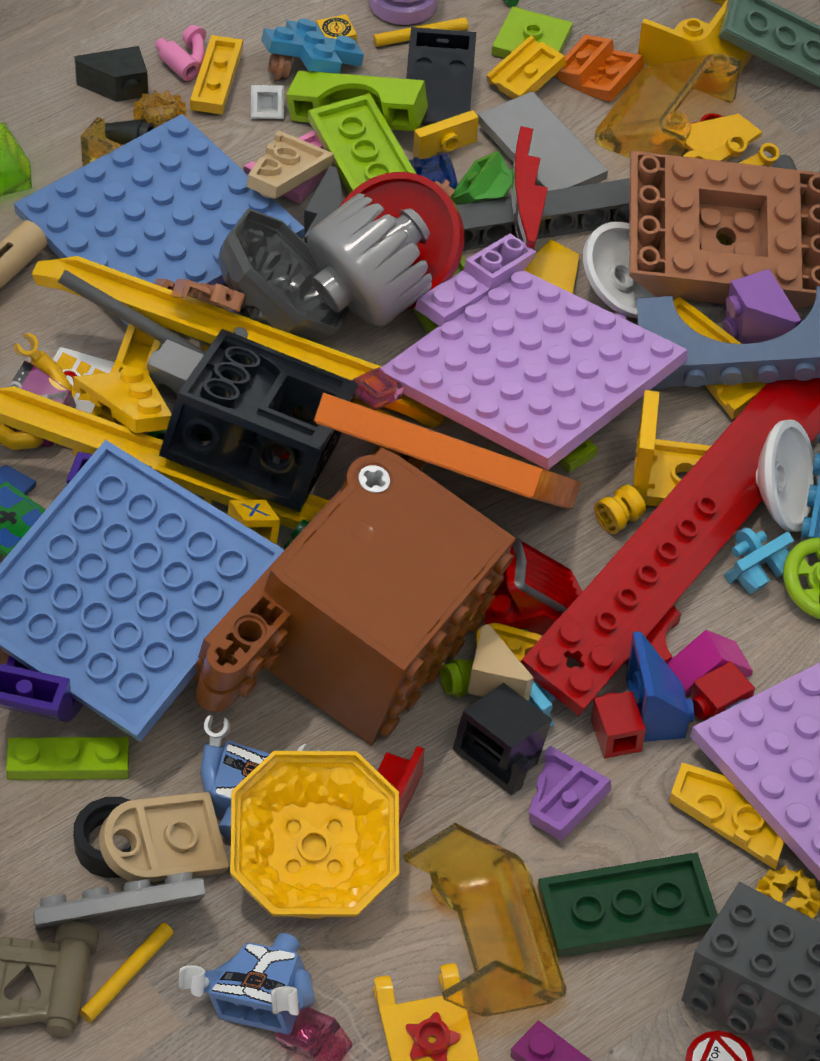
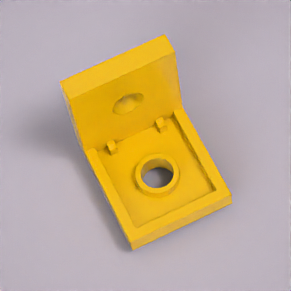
(658, 459)

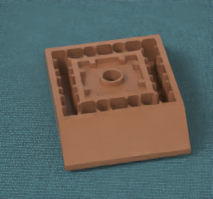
(687, 201)

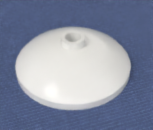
(608, 268)
(786, 474)

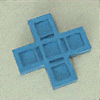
(308, 42)

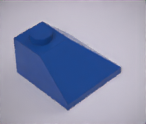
(657, 692)

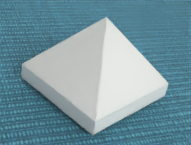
(267, 101)

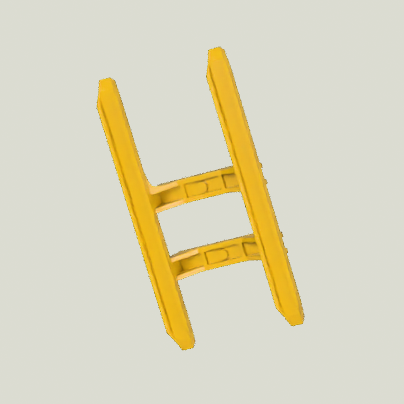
(195, 319)

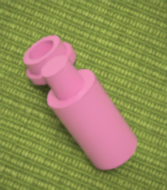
(181, 62)

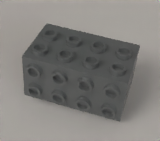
(761, 973)

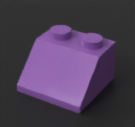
(758, 309)

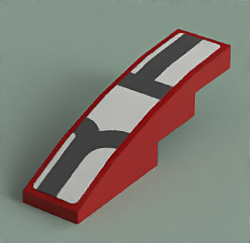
(527, 197)

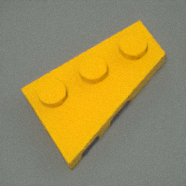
(129, 396)
(724, 809)

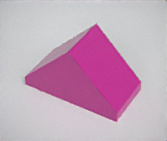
(705, 655)

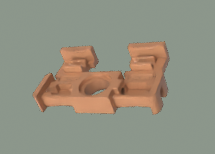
(212, 294)

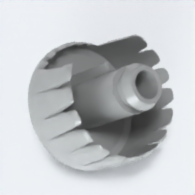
(369, 261)

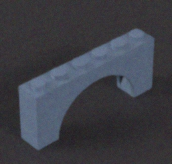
(716, 362)

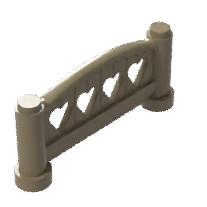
(58, 972)

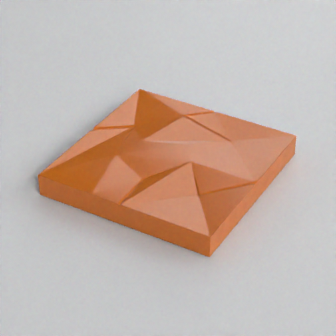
(447, 452)

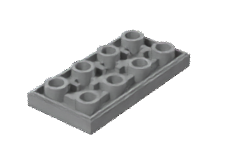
(563, 157)
(136, 897)

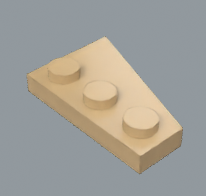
(287, 165)

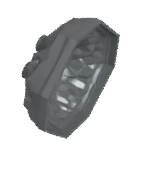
(276, 276)

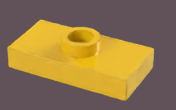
(446, 135)

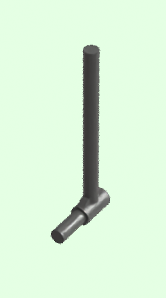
(128, 314)

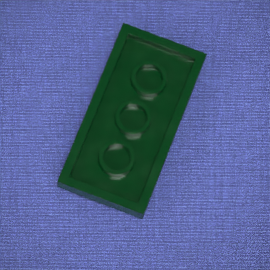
(627, 904)

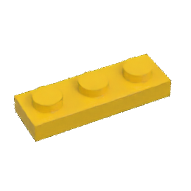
(216, 74)

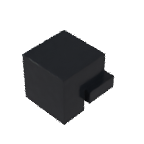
(502, 736)

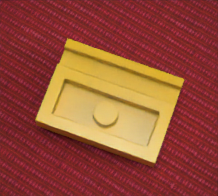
(526, 68)

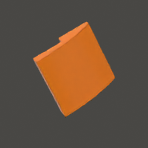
(598, 68)

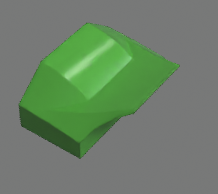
(484, 180)

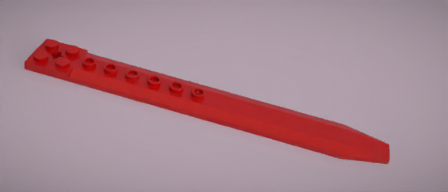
(666, 550)

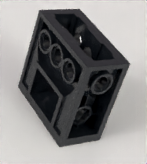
(243, 404)

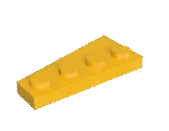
(731, 397)

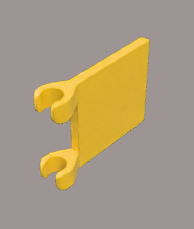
(396, 1017)

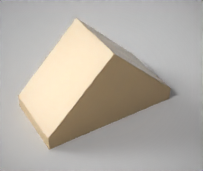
(497, 665)

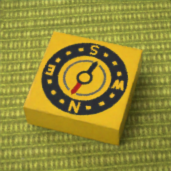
(337, 26)

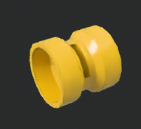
(619, 509)

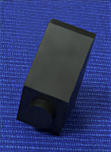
(113, 73)

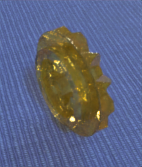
(170, 104)

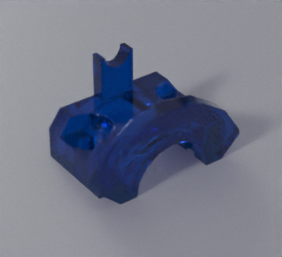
(436, 168)

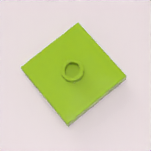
(523, 23)

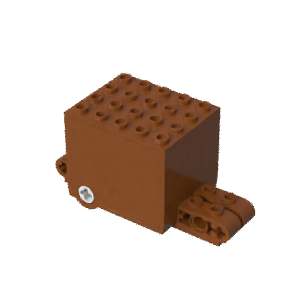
(363, 599)

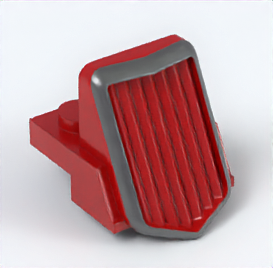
(532, 591)

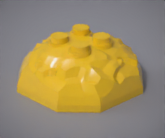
(314, 834)

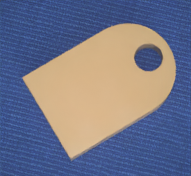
(165, 838)

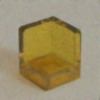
(94, 142)

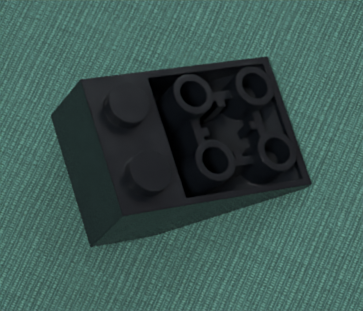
(446, 66)

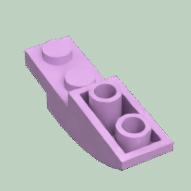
(480, 275)

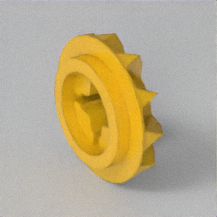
(806, 895)

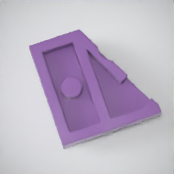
(565, 794)

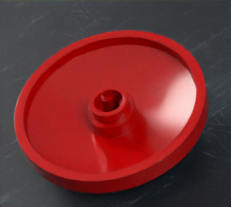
(437, 209)

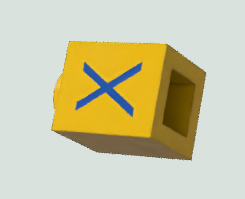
(256, 516)

